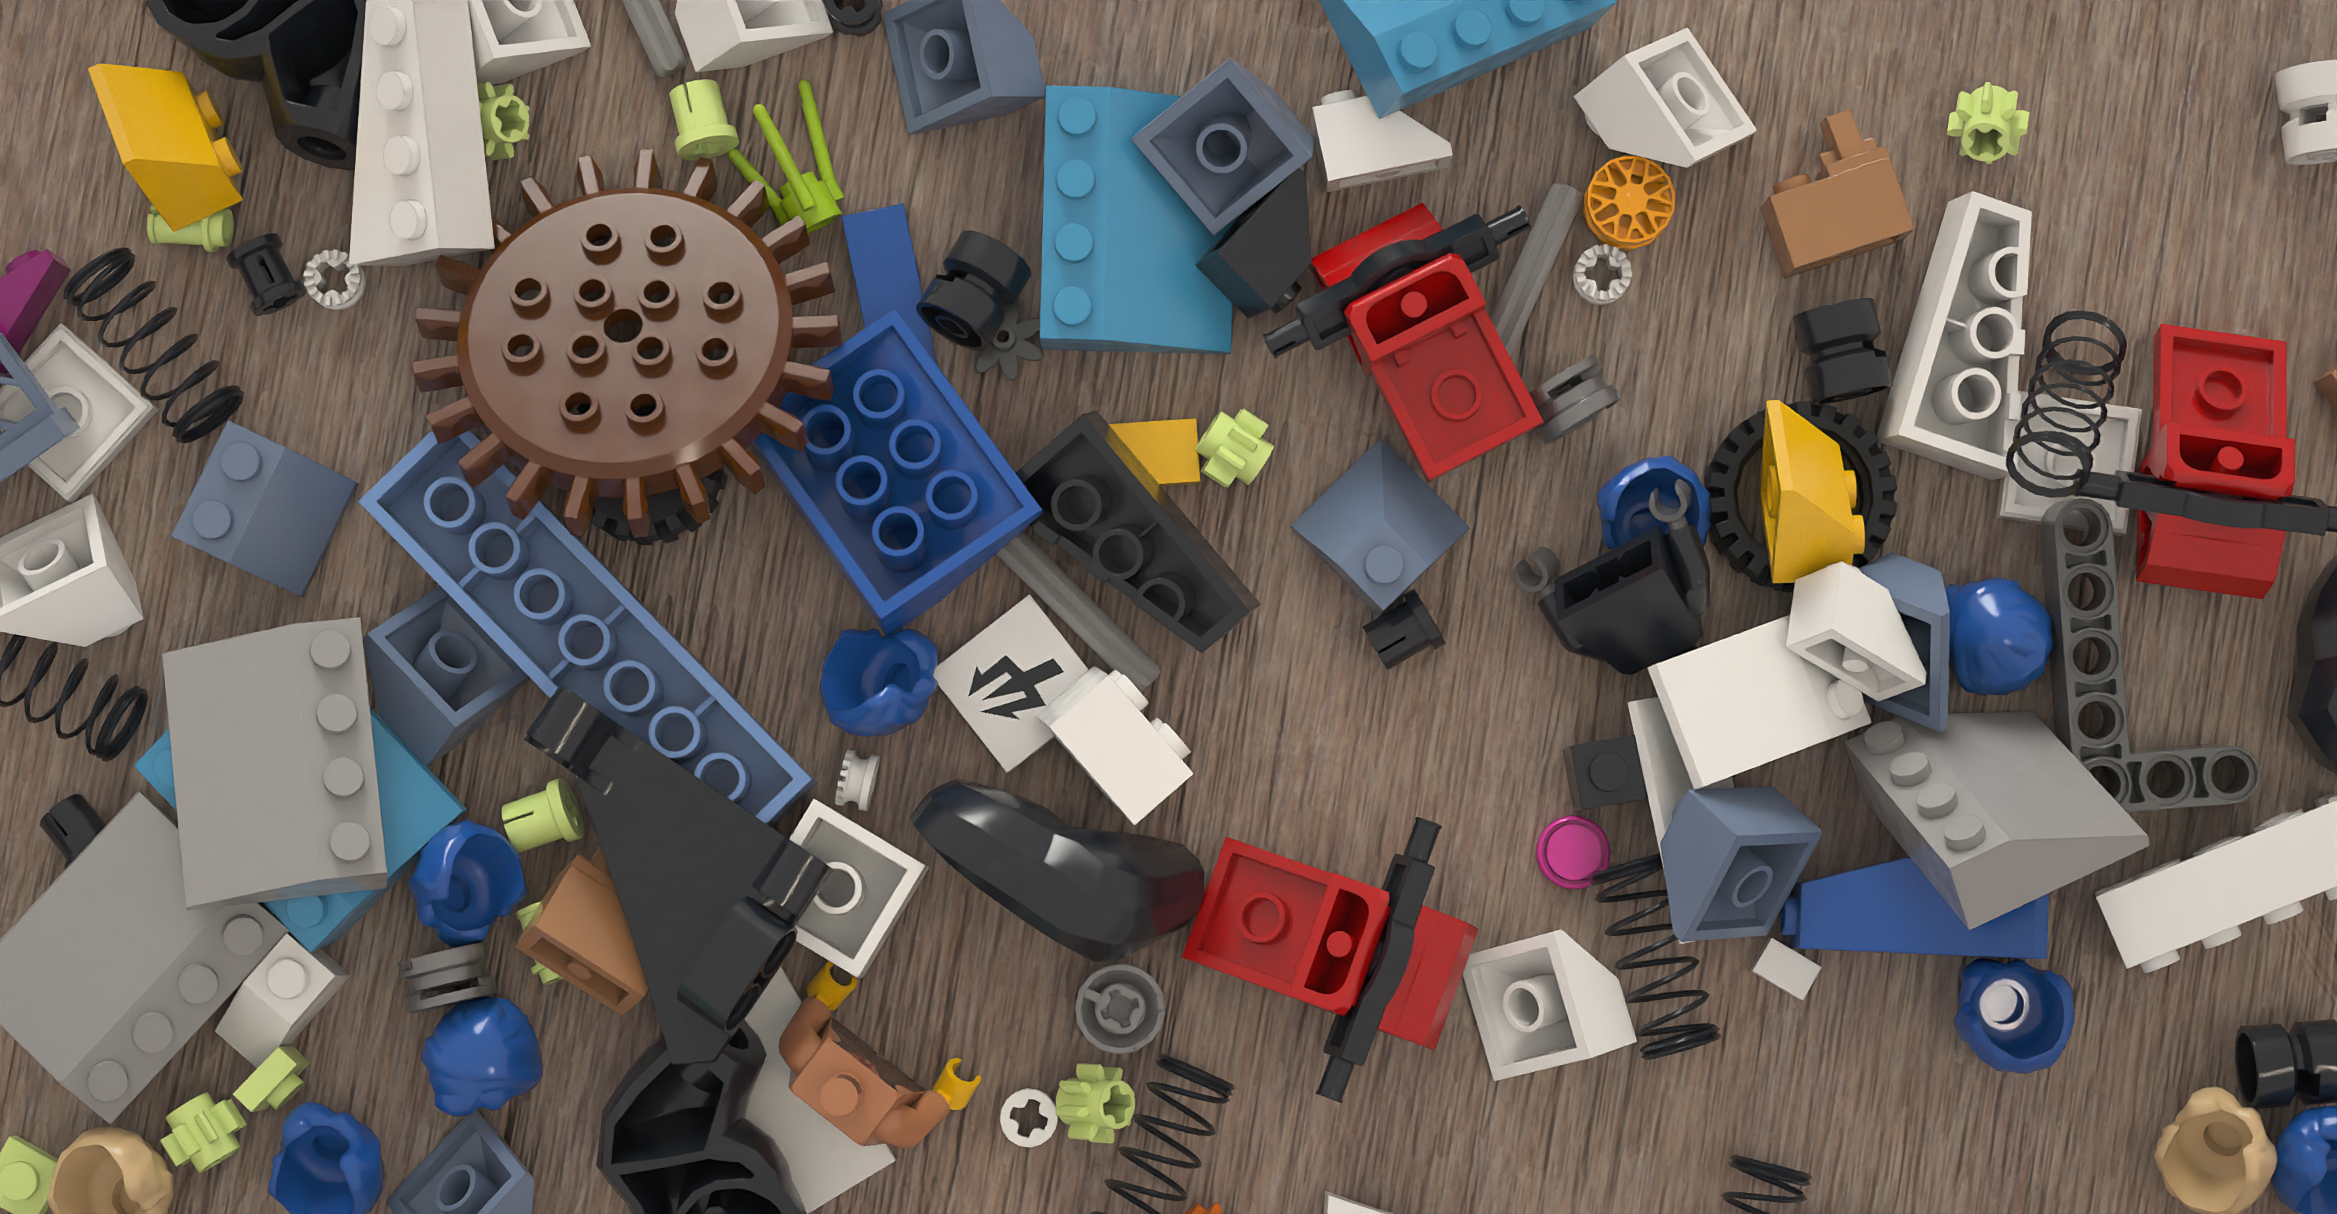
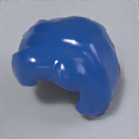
(1626, 499)
(1997, 636)
(878, 681)
(466, 881)
(2014, 1014)
(481, 1056)
(2308, 1162)
(326, 1163)

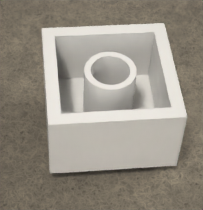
(1116, 744)
(862, 894)

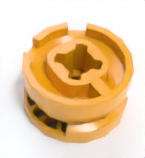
(1628, 203)

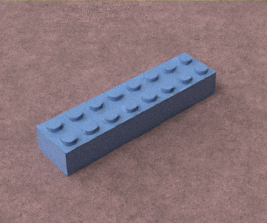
(577, 623)

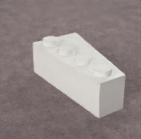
(418, 138)
(1962, 353)
(2224, 887)

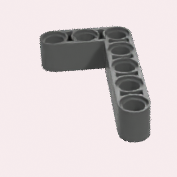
(2105, 683)

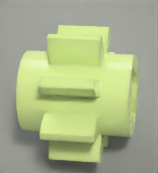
(502, 119)
(1988, 123)
(1234, 448)
(1095, 1103)
(203, 1132)

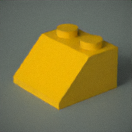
(169, 141)
(1805, 498)

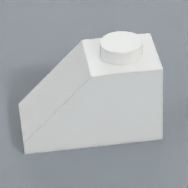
(1363, 150)
(1853, 632)
(279, 999)

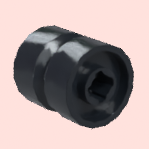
(977, 284)
(1842, 351)
(2284, 1064)

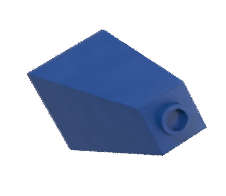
(1900, 911)

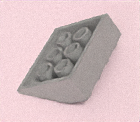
(275, 765)
(1990, 808)
(115, 968)

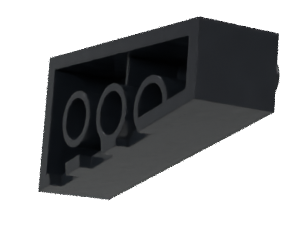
(1131, 533)

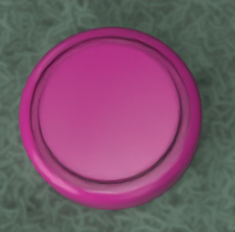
(1571, 851)

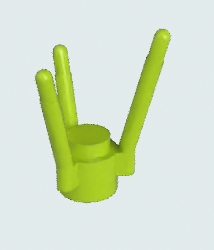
(803, 193)

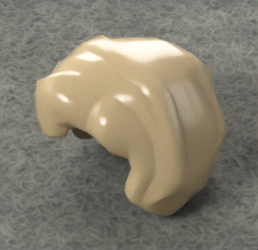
(2215, 1154)
(110, 1174)

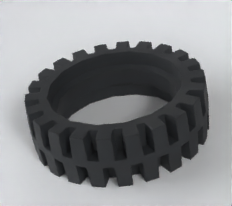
(1858, 448)

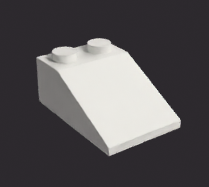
(1750, 703)

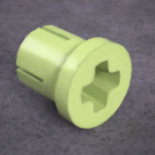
(701, 121)
(544, 817)

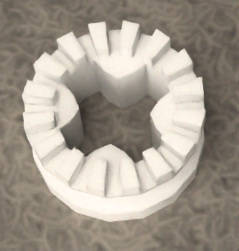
(1615, 262)
(316, 281)
(859, 780)
(1011, 1126)

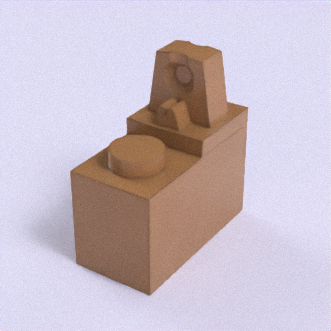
(1845, 211)
(585, 935)

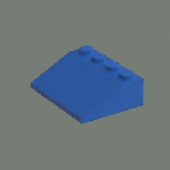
(897, 475)

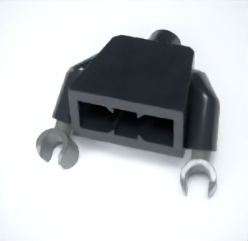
(1633, 601)

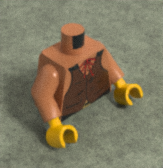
(855, 1083)

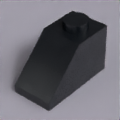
(1264, 250)
(1604, 773)

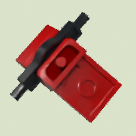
(1422, 332)
(2218, 468)
(1337, 945)

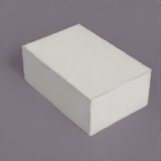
(1785, 969)

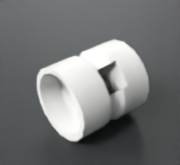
(2304, 94)

